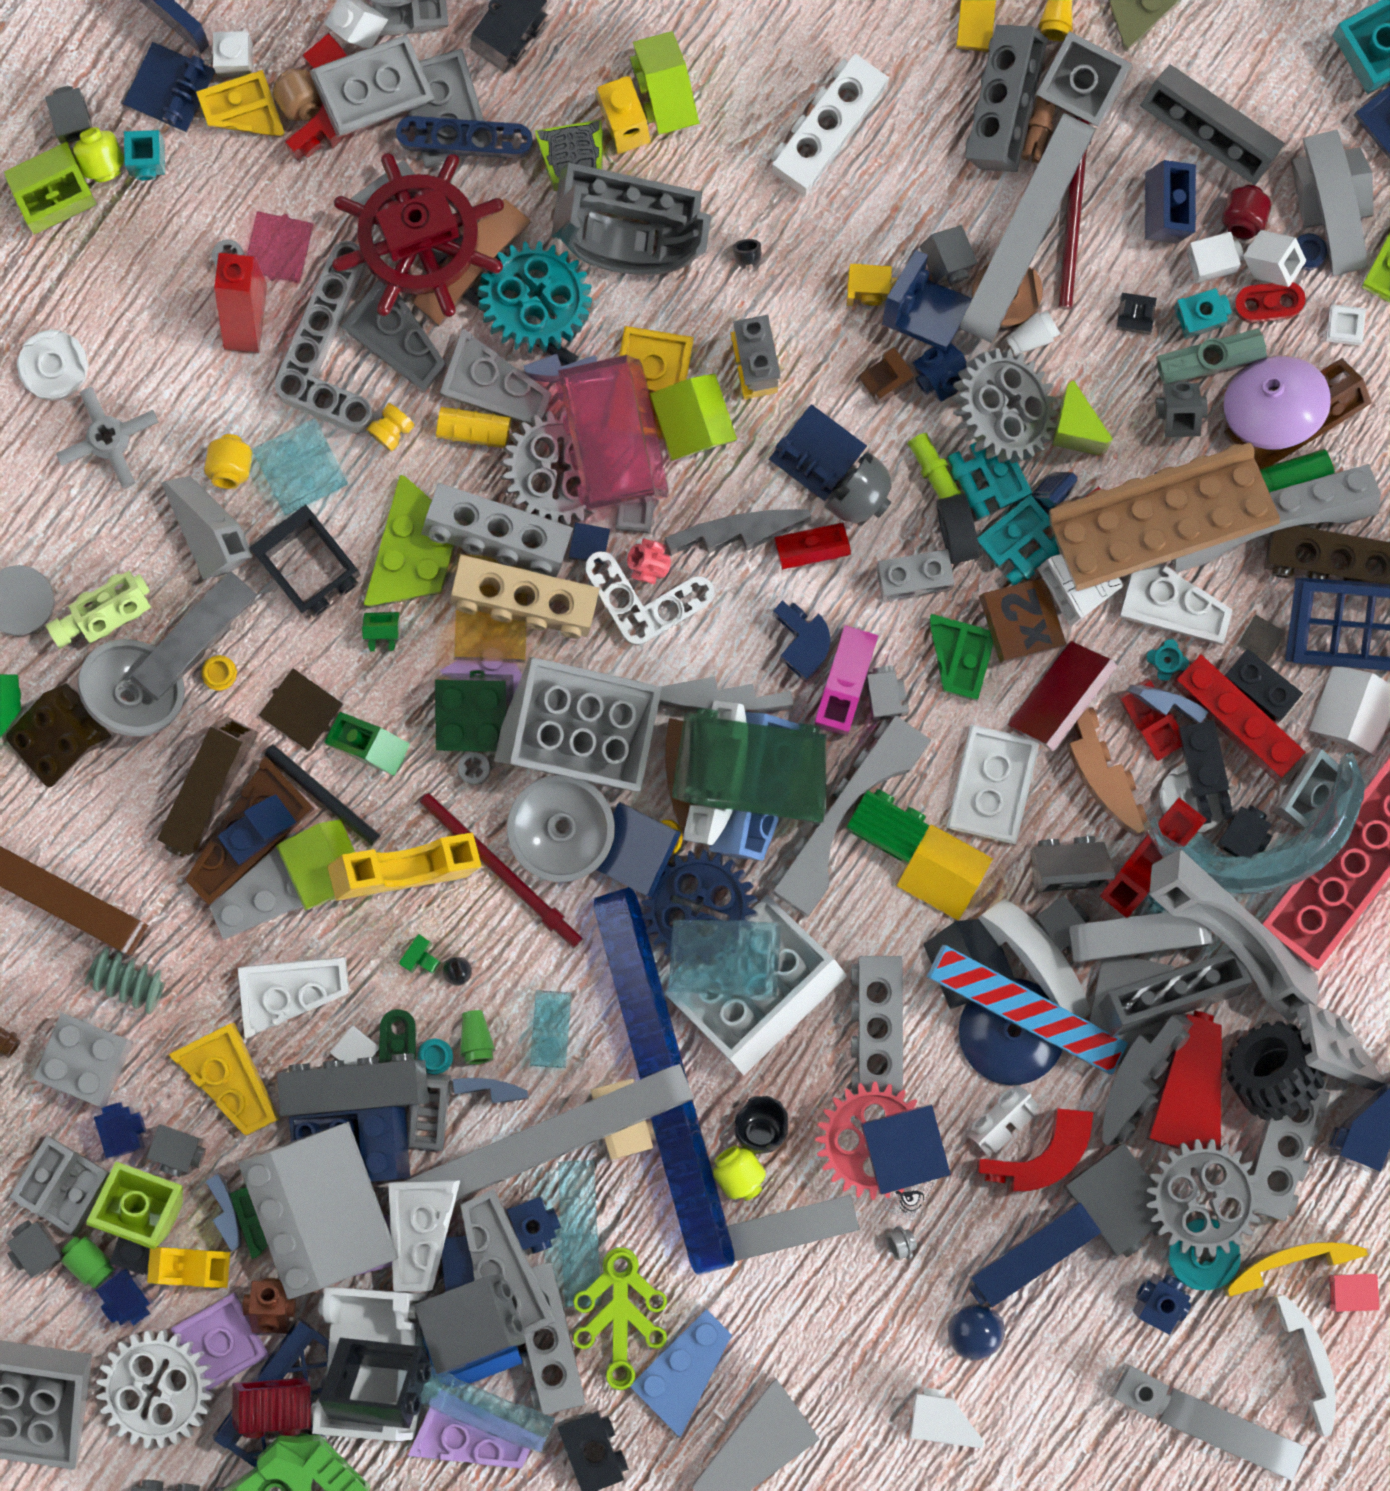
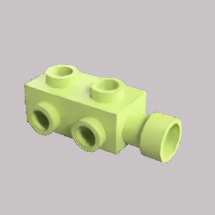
(108, 611)

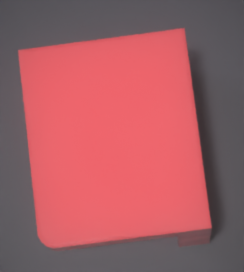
(1354, 1292)

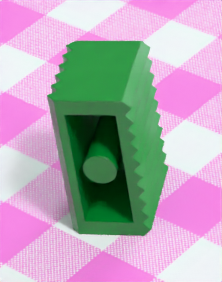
(888, 826)

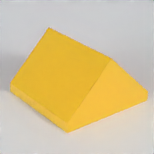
(944, 872)

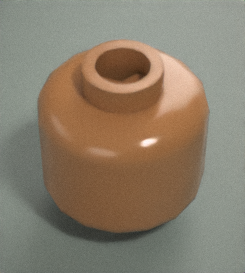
(297, 95)

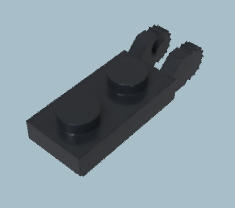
(1205, 767)

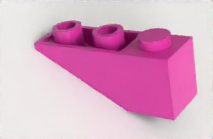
(846, 680)

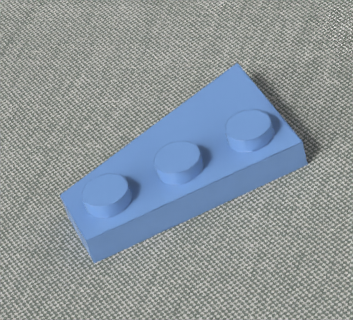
(682, 1371)

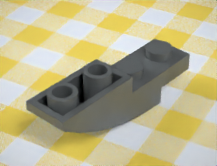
(1132, 1088)

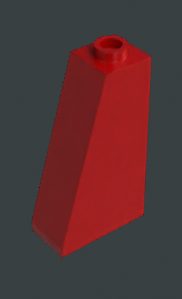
(240, 301)
(1191, 1089)

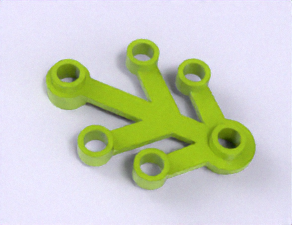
(620, 1311)

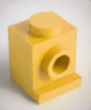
(869, 284)

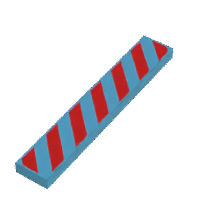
(1027, 1009)

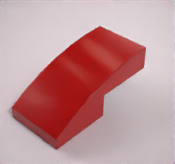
(1154, 728)

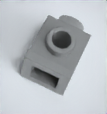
(886, 693)

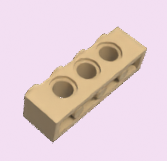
(543, 590)

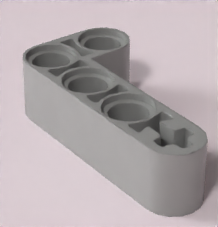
(1136, 936)

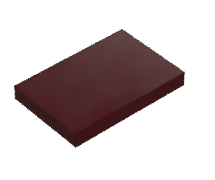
(1062, 695)

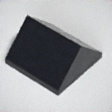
(973, 941)

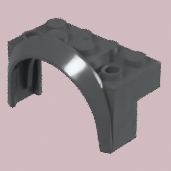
(624, 244)

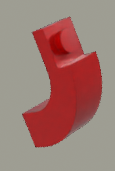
(307, 139)
(1134, 877)
(1064, 1151)

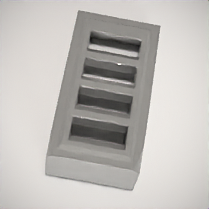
(426, 1142)

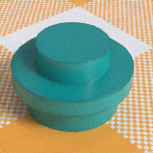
(437, 1055)

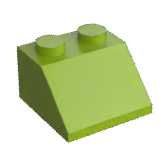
(137, 1206)

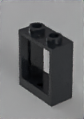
(284, 534)
(343, 1372)

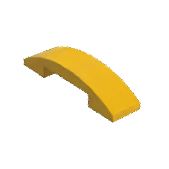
(1251, 1278)

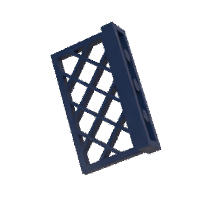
(276, 1368)

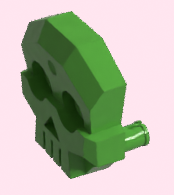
(295, 1461)

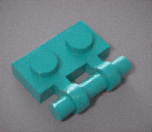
(1004, 481)
(1013, 533)

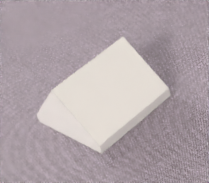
(1353, 709)

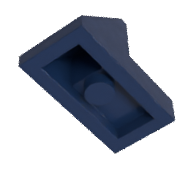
(257, 829)

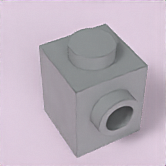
(1142, 1392)

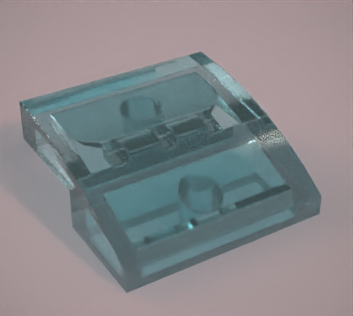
(300, 466)

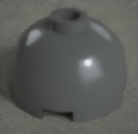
(862, 492)

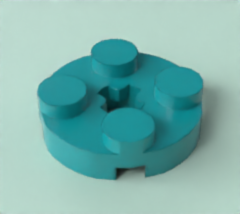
(1205, 1275)

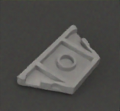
(1336, 1047)

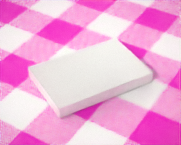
(992, 784)

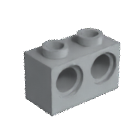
(915, 575)

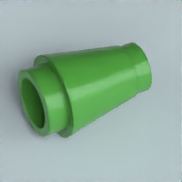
(476, 1039)

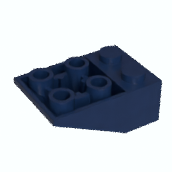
(377, 1131)

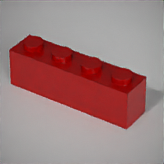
(1239, 718)

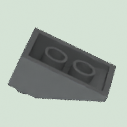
(1070, 865)

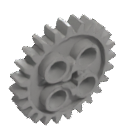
(1004, 406)
(525, 464)
(1235, 1185)

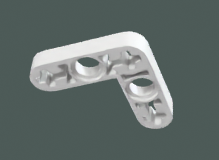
(649, 612)

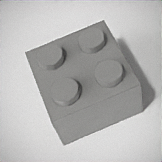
(82, 1060)

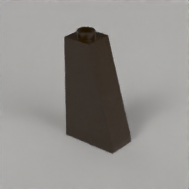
(206, 785)

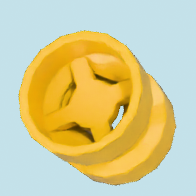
(387, 430)

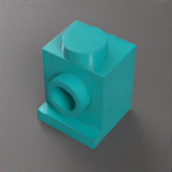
(1193, 321)

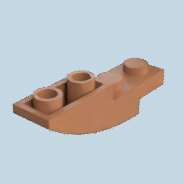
(1108, 786)

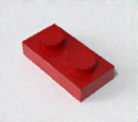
(812, 545)

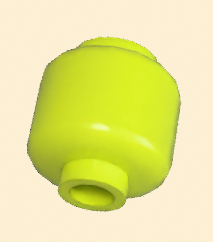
(99, 155)
(739, 1173)

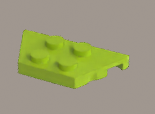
(408, 561)

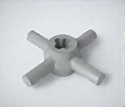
(95, 444)

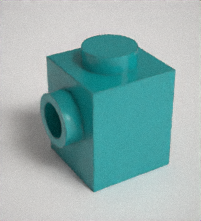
(144, 154)

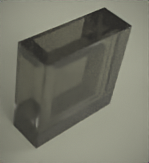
(1261, 638)

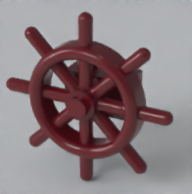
(416, 228)

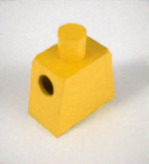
(623, 112)

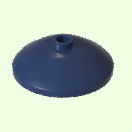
(996, 1053)

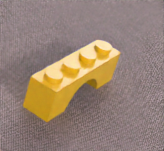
(378, 872)

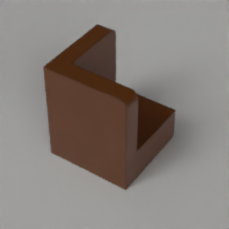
(887, 376)

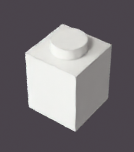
(356, 22)
(232, 54)
(1214, 257)
(1274, 258)

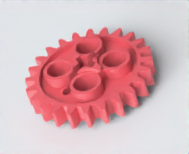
(850, 1163)

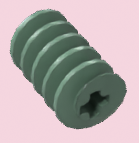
(126, 980)

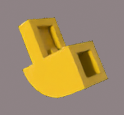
(188, 1267)

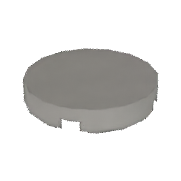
(24, 600)

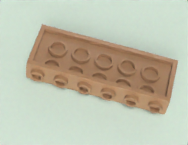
(1162, 516)

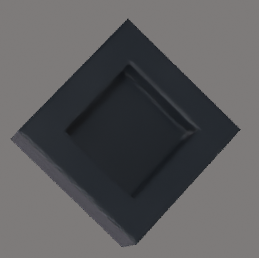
(1136, 313)

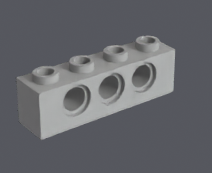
(486, 516)
(889, 973)
(1294, 1168)
(569, 1391)

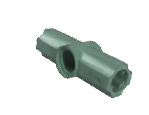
(1233, 352)

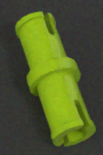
(933, 466)

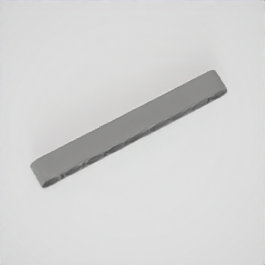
(565, 1132)

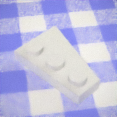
(286, 989)

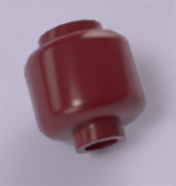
(1246, 211)

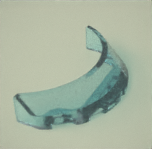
(1292, 860)

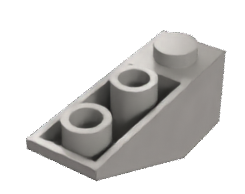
(208, 529)

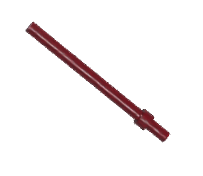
(1072, 234)
(551, 917)

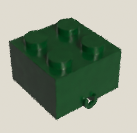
(471, 710)

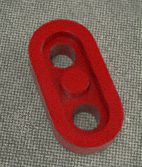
(1268, 302)

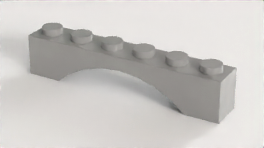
(1331, 498)
(893, 755)
(1193, 894)

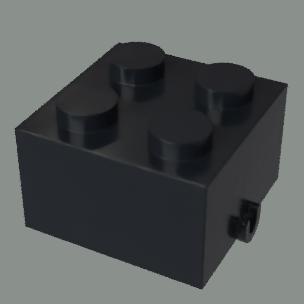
(505, 30)

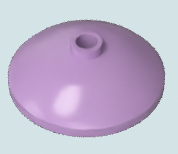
(1278, 416)

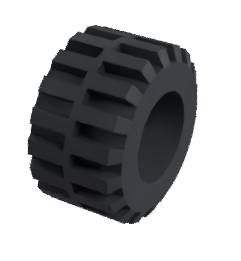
(1261, 1054)

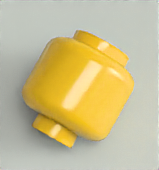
(228, 461)

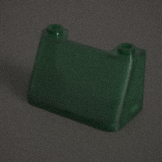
(752, 767)

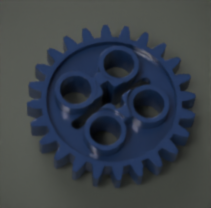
(711, 878)

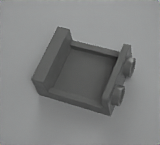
(1116, 1199)
(470, 1323)

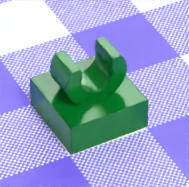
(381, 626)
(418, 955)

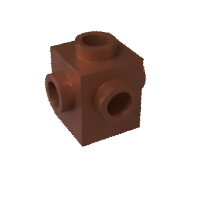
(268, 1307)

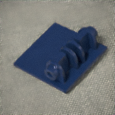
(168, 86)
(817, 452)

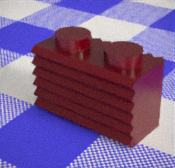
(271, 1407)

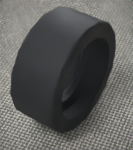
(958, 528)

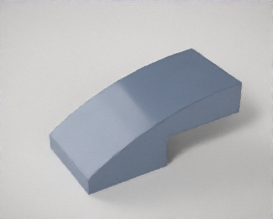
(547, 368)
(1162, 701)
(499, 1090)
(227, 1222)

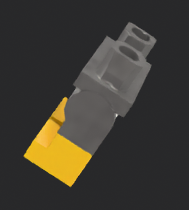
(756, 353)

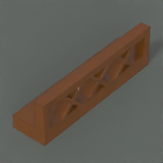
(1346, 400)

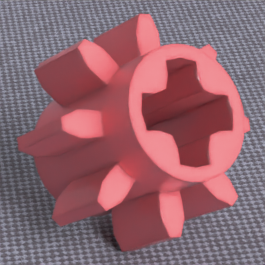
(648, 561)

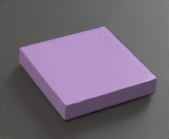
(223, 1338)

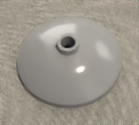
(107, 678)
(557, 854)

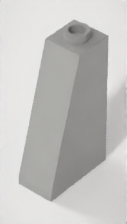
(760, 1444)

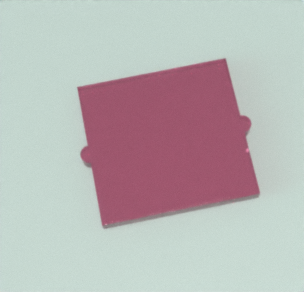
(280, 245)

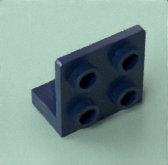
(922, 308)

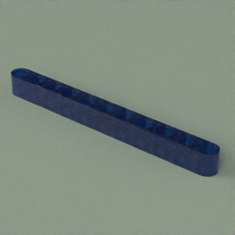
(655, 1050)

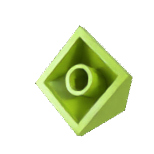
(692, 416)
(1078, 424)
(308, 857)

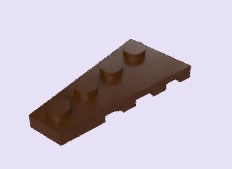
(216, 868)

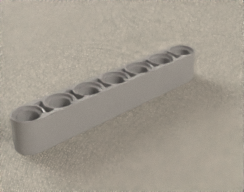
(1027, 228)

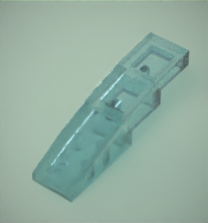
(579, 1229)

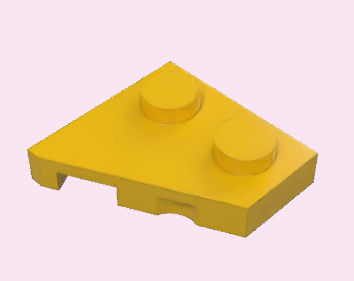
(242, 106)

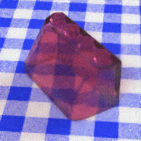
(612, 433)

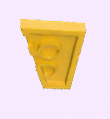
(228, 1075)

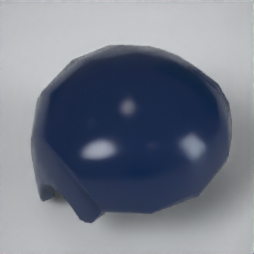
(976, 1332)

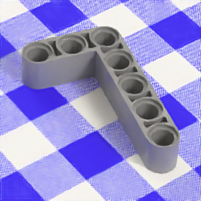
(320, 342)

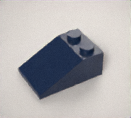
(1365, 1135)

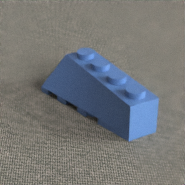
(748, 833)

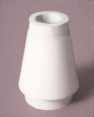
(1033, 333)

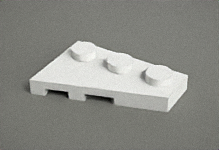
(1173, 604)
(419, 1229)

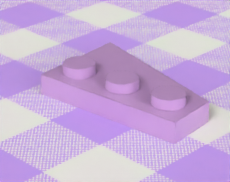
(455, 1441)

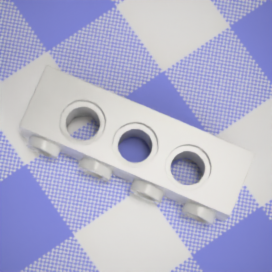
(804, 172)

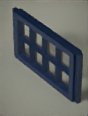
(1301, 620)

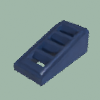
(1054, 489)

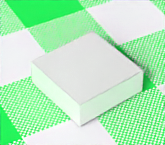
(1345, 324)
(354, 1046)

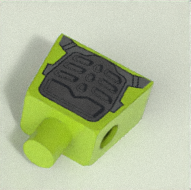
(570, 143)

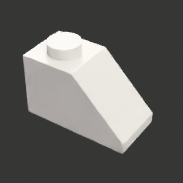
(941, 1420)

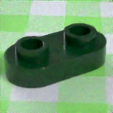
(396, 1044)

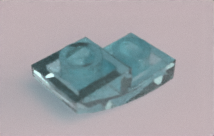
(550, 1029)

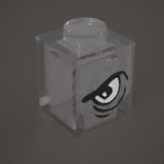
(911, 1202)

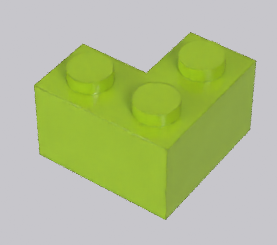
(665, 78)

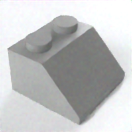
(1084, 79)

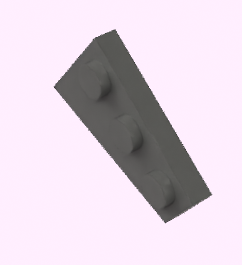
(395, 338)

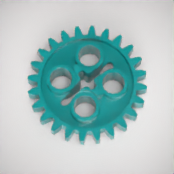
(559, 279)

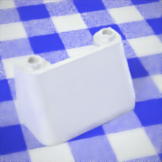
(371, 1317)

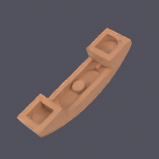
(495, 234)

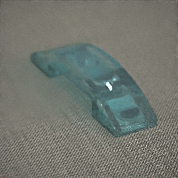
(487, 1411)

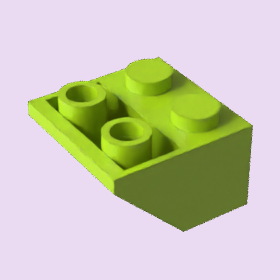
(50, 188)

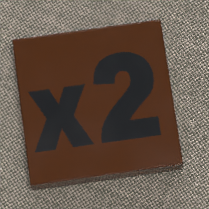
(1022, 620)

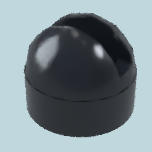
(747, 252)
(465, 968)

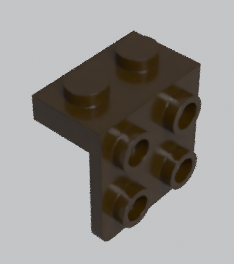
(56, 734)

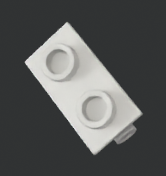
(990, 1129)

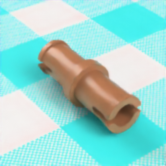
(1038, 130)

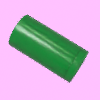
(1298, 470)

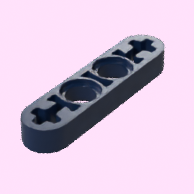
(465, 130)

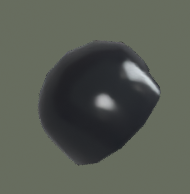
(761, 1125)

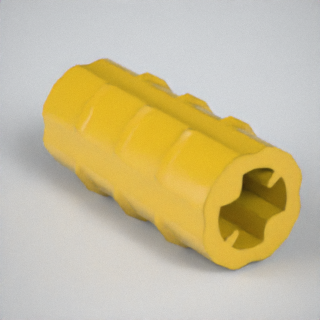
(473, 427)

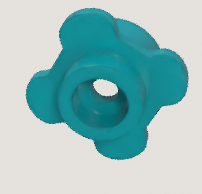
(1171, 650)

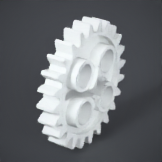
(184, 1402)

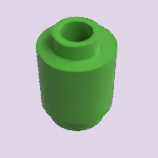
(86, 1262)

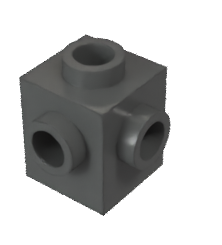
(1181, 409)

